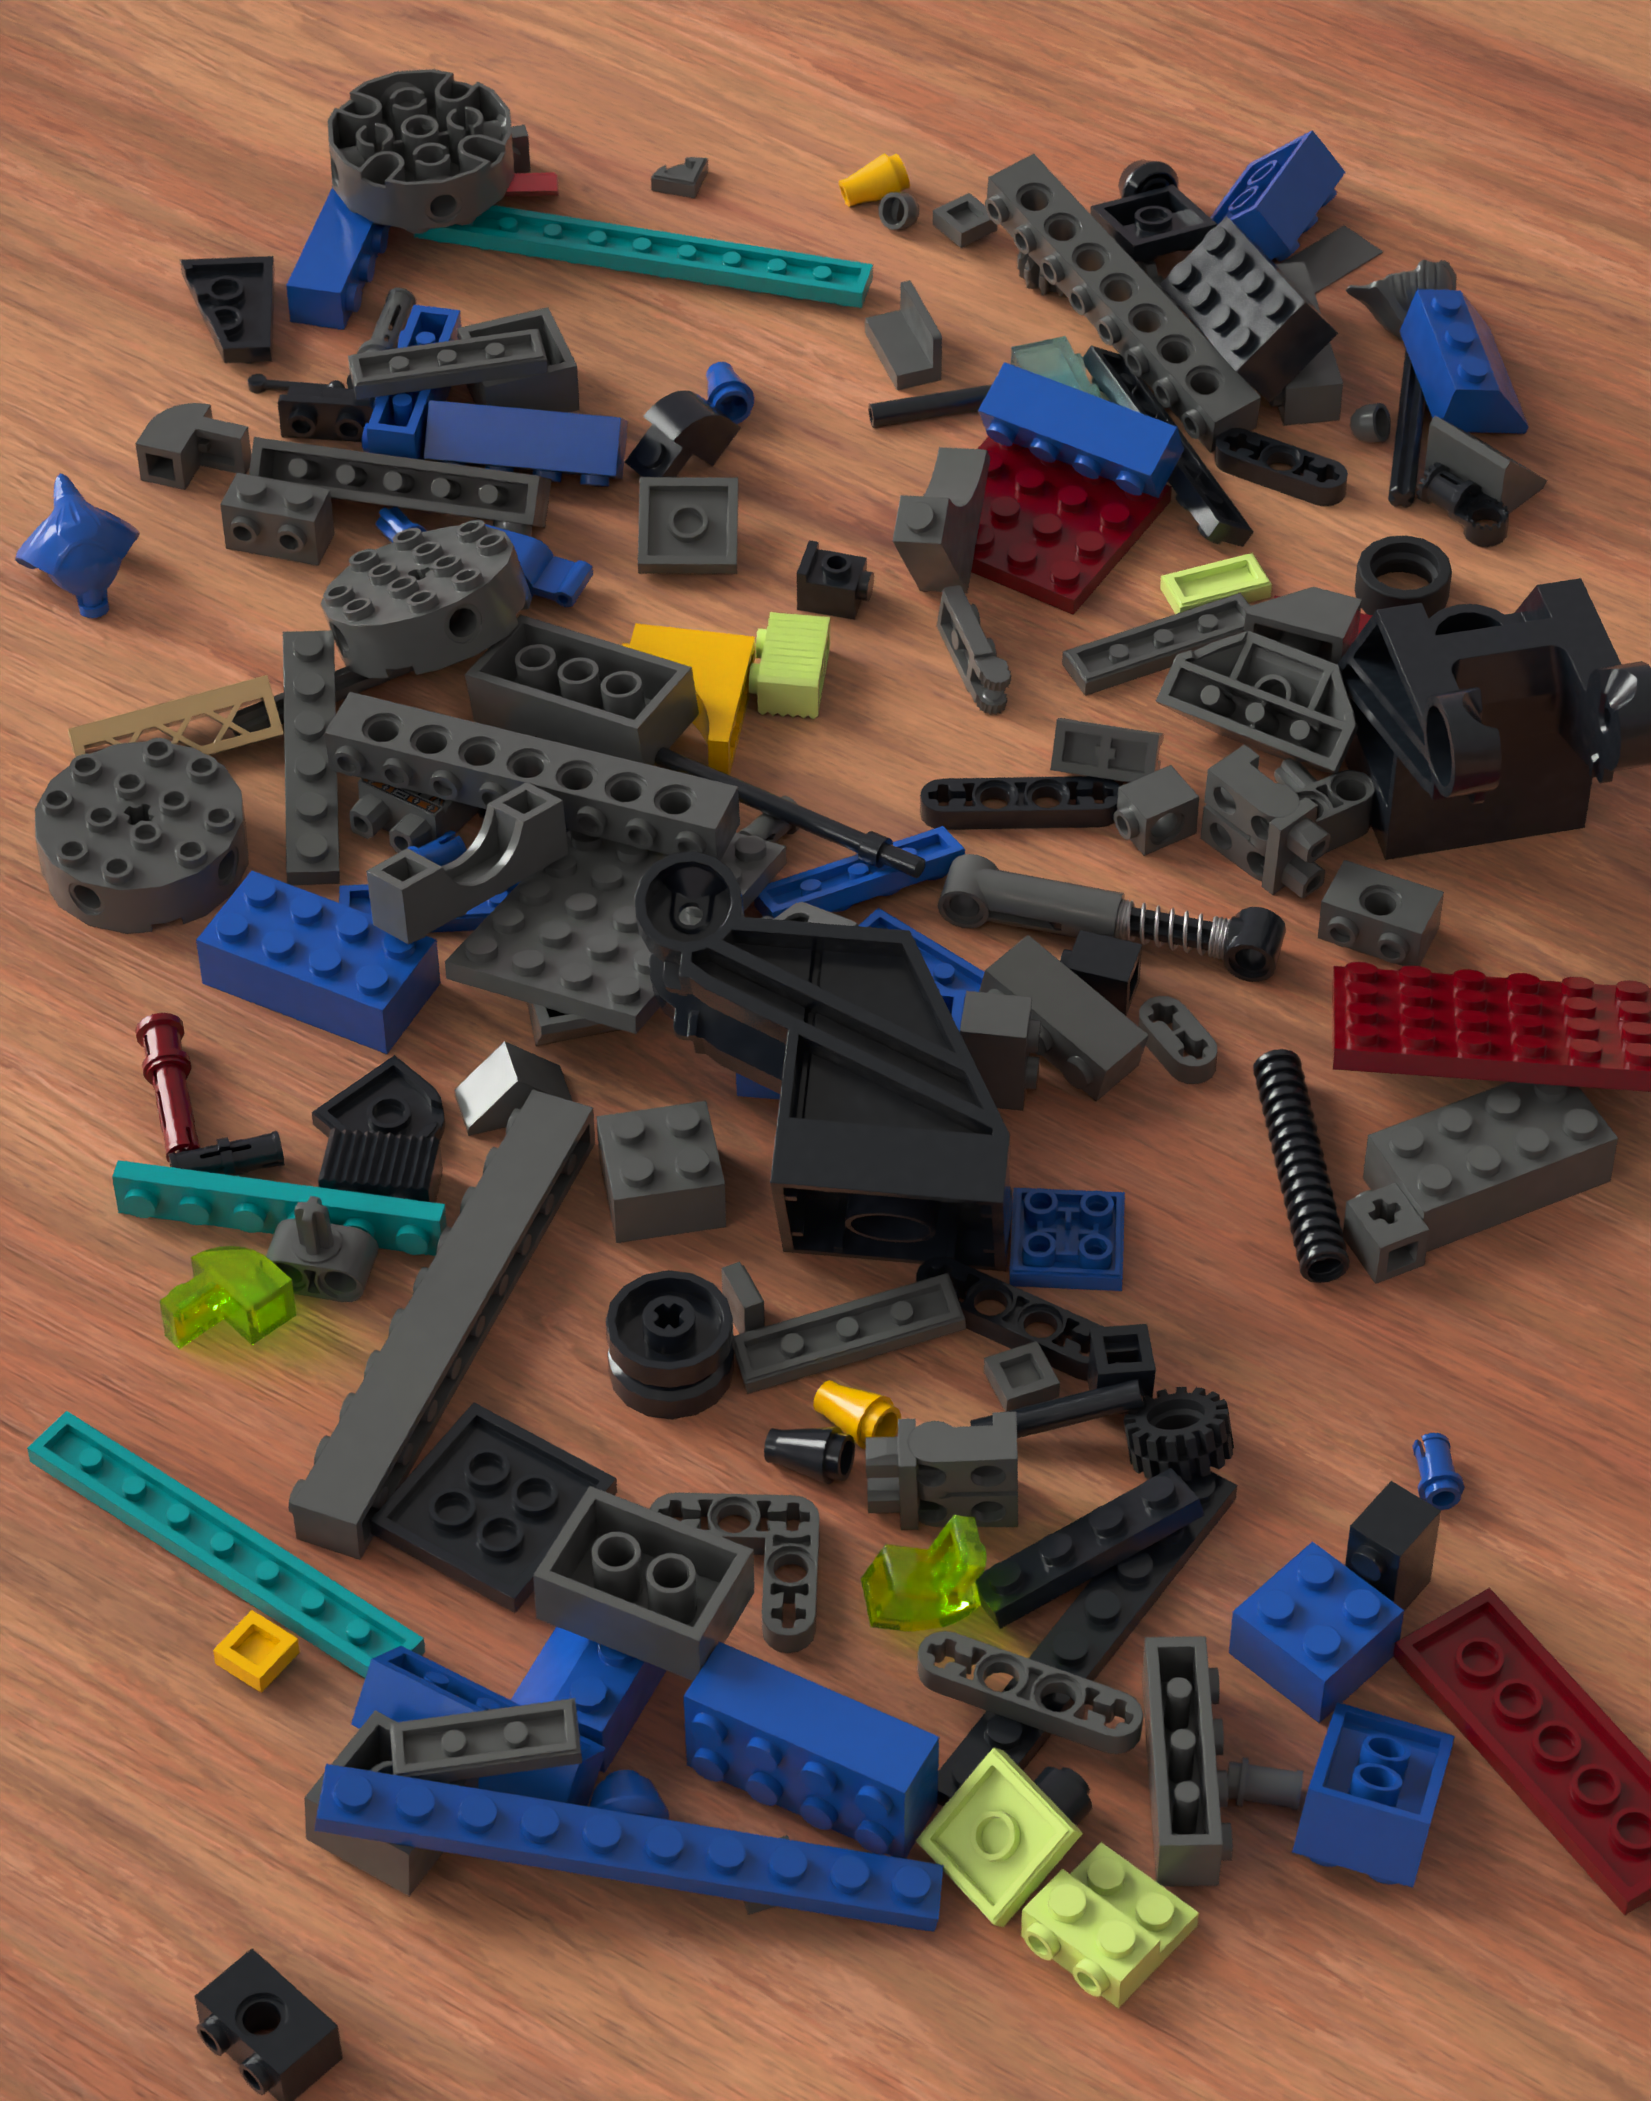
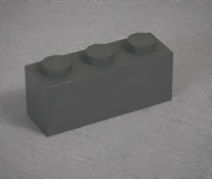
(1079, 1027)

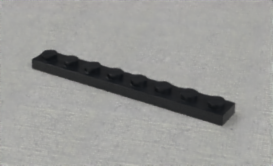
(1092, 1633)

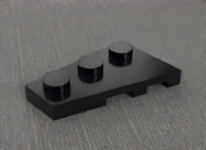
(235, 304)

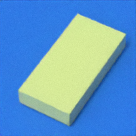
(1216, 581)

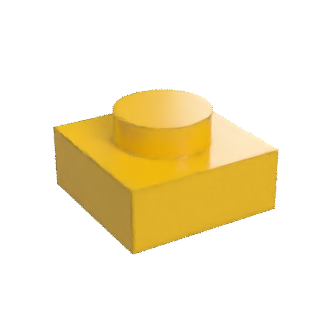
(256, 1651)

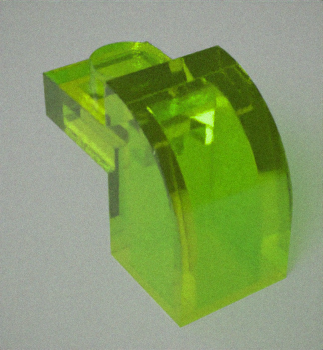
(231, 1287)
(926, 1587)

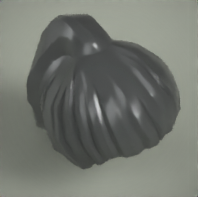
(1393, 295)

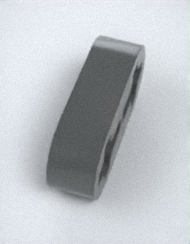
(1185, 1035)

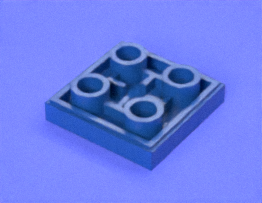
(1067, 1239)

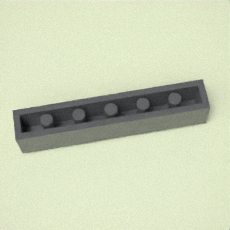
(406, 481)

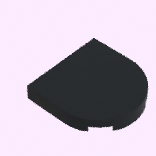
(385, 1101)

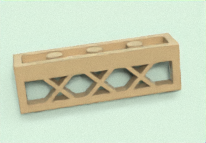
(182, 712)

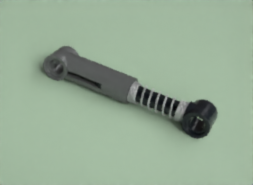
(983, 893)

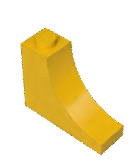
(720, 678)

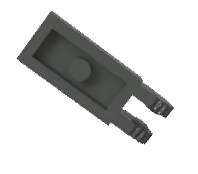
(972, 652)

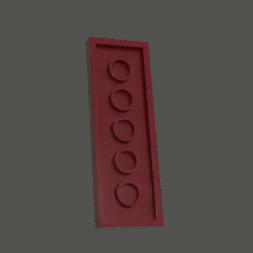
(1541, 1738)

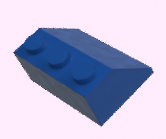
(1282, 194)
(1460, 364)
(605, 1684)

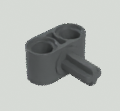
(1341, 798)
(323, 1256)

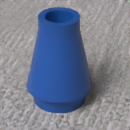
(729, 392)

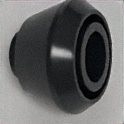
(1146, 176)

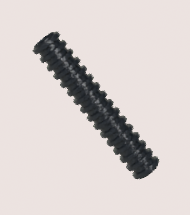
(1301, 1166)

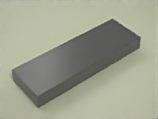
(487, 1742)

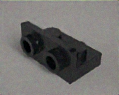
(323, 413)

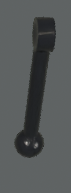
(258, 383)

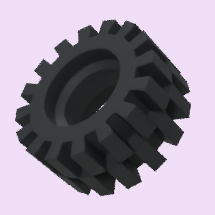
(1179, 1433)

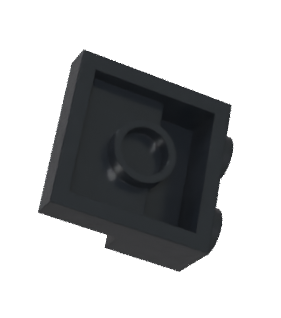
(1154, 223)

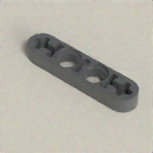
(1034, 1683)

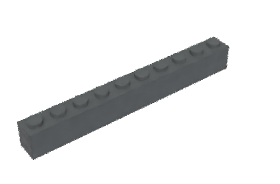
(443, 1324)

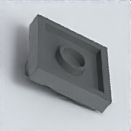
(688, 525)

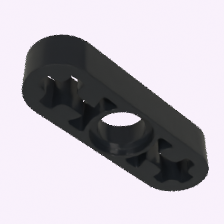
(1323, 478)

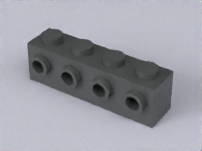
(1182, 1762)

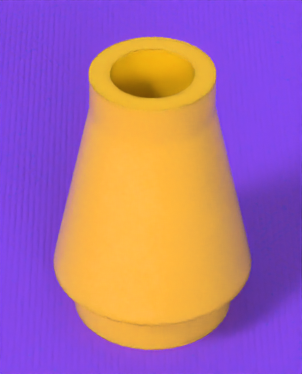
(875, 180)
(857, 1411)

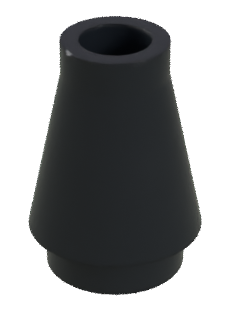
(814, 1452)

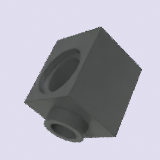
(1156, 810)

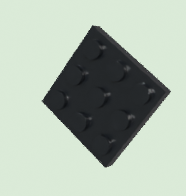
(487, 1505)

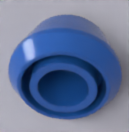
(629, 1793)

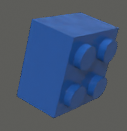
(1315, 1631)

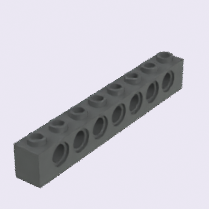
(1121, 301)
(482, 762)

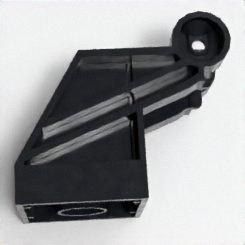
(1491, 719)
(881, 1109)

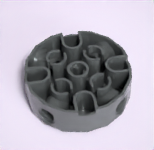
(421, 150)
(426, 599)
(141, 836)

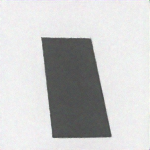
(1335, 256)

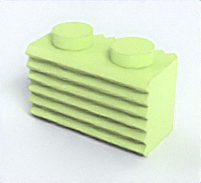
(792, 664)

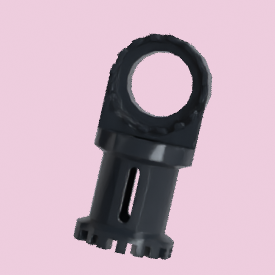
(1465, 505)

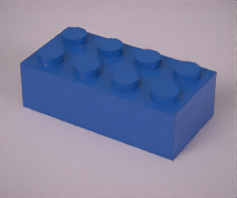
(317, 962)
(811, 1751)

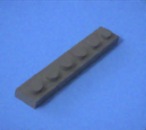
(309, 782)

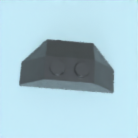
(1265, 698)

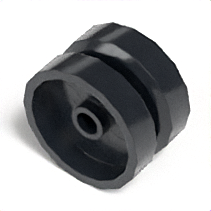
(670, 1344)

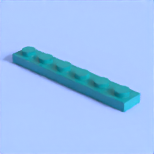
(263, 1204)

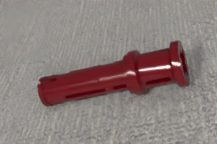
(167, 1070)

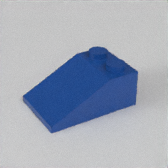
(1373, 1795)

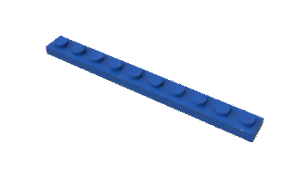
(629, 1847)

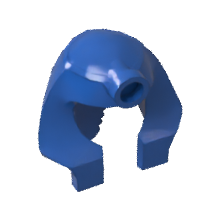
(79, 548)

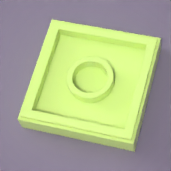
(999, 1837)

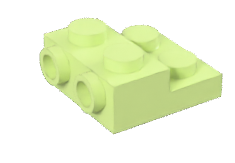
(1106, 1924)

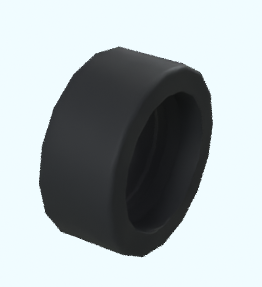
(1403, 555)

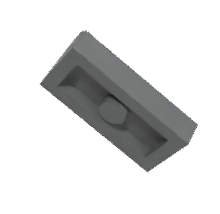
(907, 341)

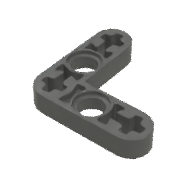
(777, 1545)

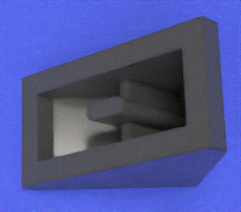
(504, 1084)

